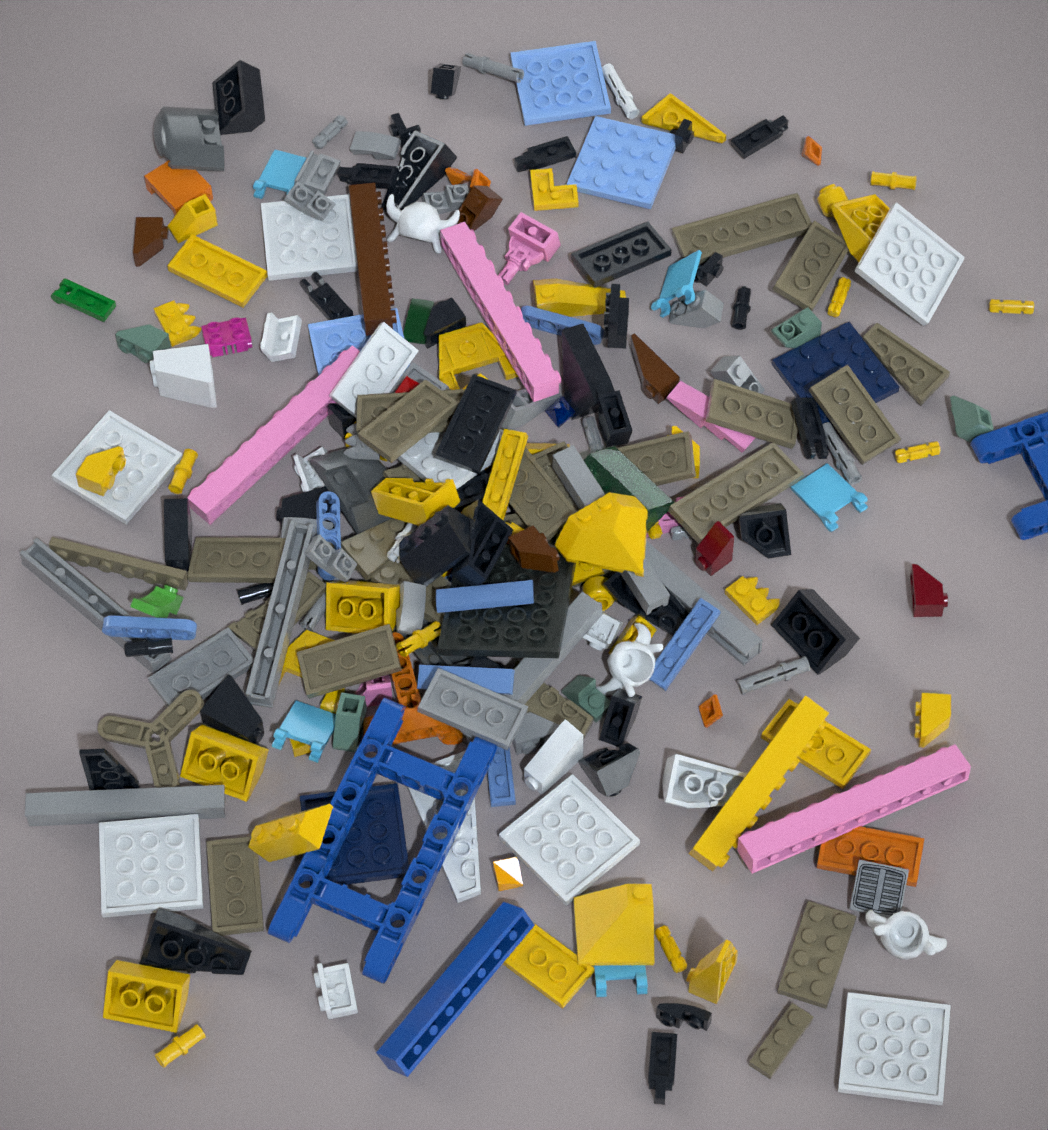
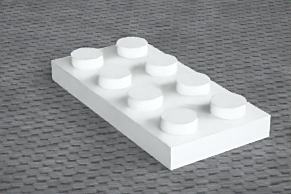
(374, 368)

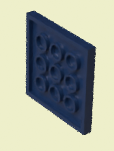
(826, 355)
(375, 842)

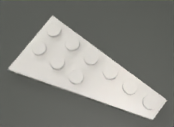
(462, 861)

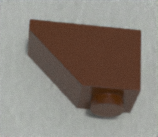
(148, 238)

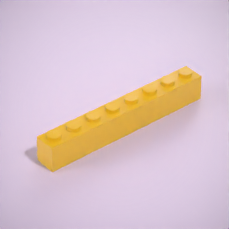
(759, 783)

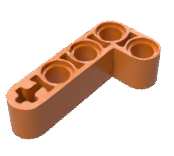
(405, 679)
(419, 726)

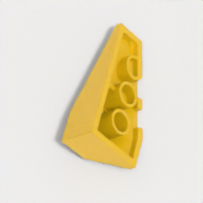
(570, 297)
(713, 972)

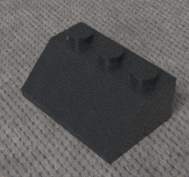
(239, 99)
(436, 546)
(815, 630)

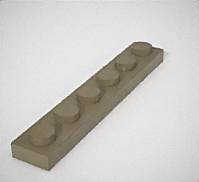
(118, 563)

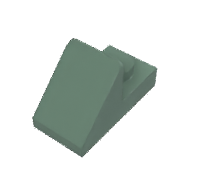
(585, 695)

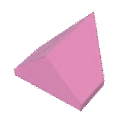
(375, 690)

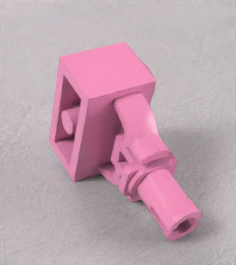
(528, 246)

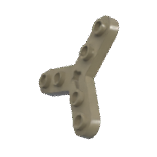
(139, 735)

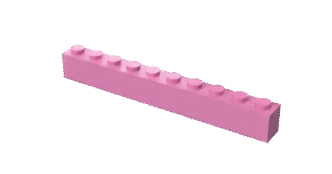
(500, 312)
(269, 443)
(853, 808)

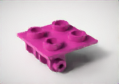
(227, 333)

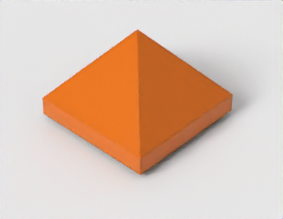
(812, 151)
(457, 176)
(479, 179)
(710, 711)

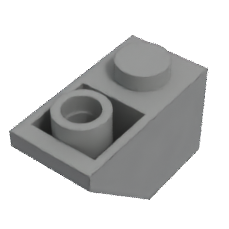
(700, 313)
(736, 372)
(532, 733)

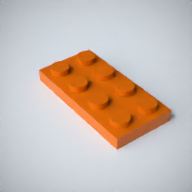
(874, 846)

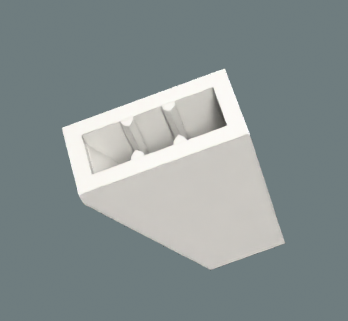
(554, 758)

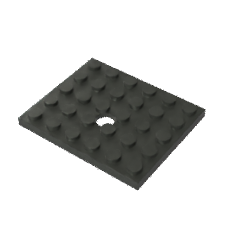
(512, 630)

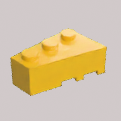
(413, 500)

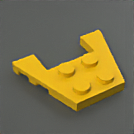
(468, 350)
(291, 665)

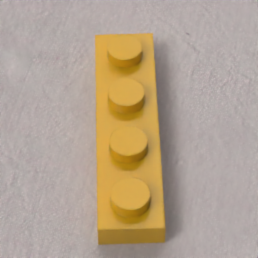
(505, 471)

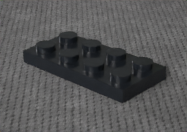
(621, 254)
(475, 424)

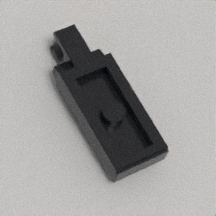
(759, 136)
(545, 154)
(362, 173)
(662, 1064)

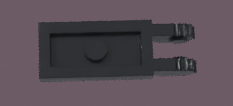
(326, 298)
(810, 427)

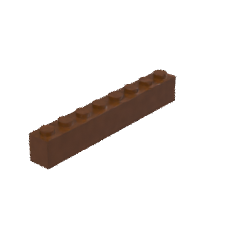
(370, 256)

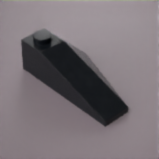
(420, 169)
(582, 372)
(666, 618)
(105, 772)
(190, 947)

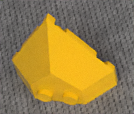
(607, 534)

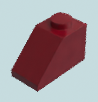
(715, 549)
(926, 593)

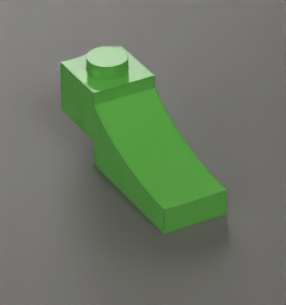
(159, 602)

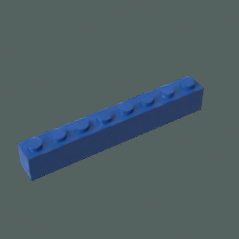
(455, 989)

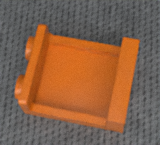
(177, 185)

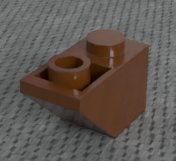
(479, 207)
(533, 551)

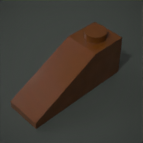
(654, 373)

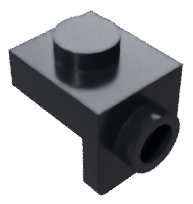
(398, 129)
(683, 136)
(710, 270)

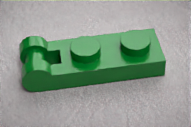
(83, 300)

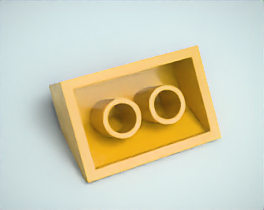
(360, 605)
(223, 760)
(291, 834)
(146, 996)

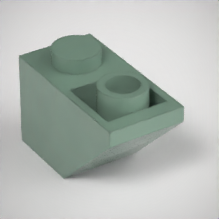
(798, 329)
(142, 341)
(970, 419)
(349, 722)

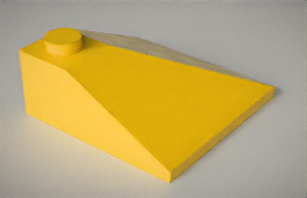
(859, 221)
(615, 926)

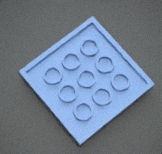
(561, 83)
(623, 162)
(336, 335)

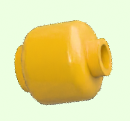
(830, 195)
(594, 588)

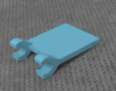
(279, 173)
(678, 282)
(827, 493)
(307, 726)
(620, 972)

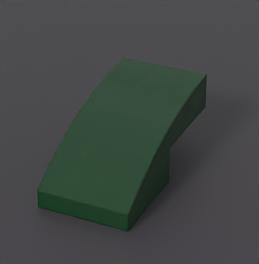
(417, 320)

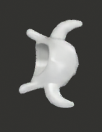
(419, 222)
(631, 663)
(905, 934)

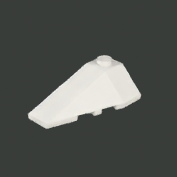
(698, 783)

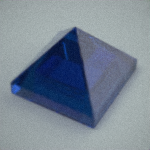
(560, 411)

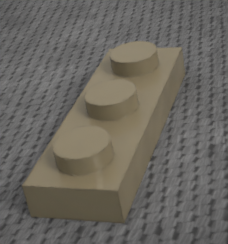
(781, 1041)

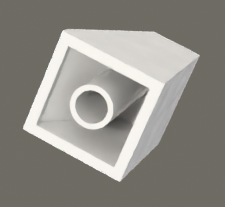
(185, 374)

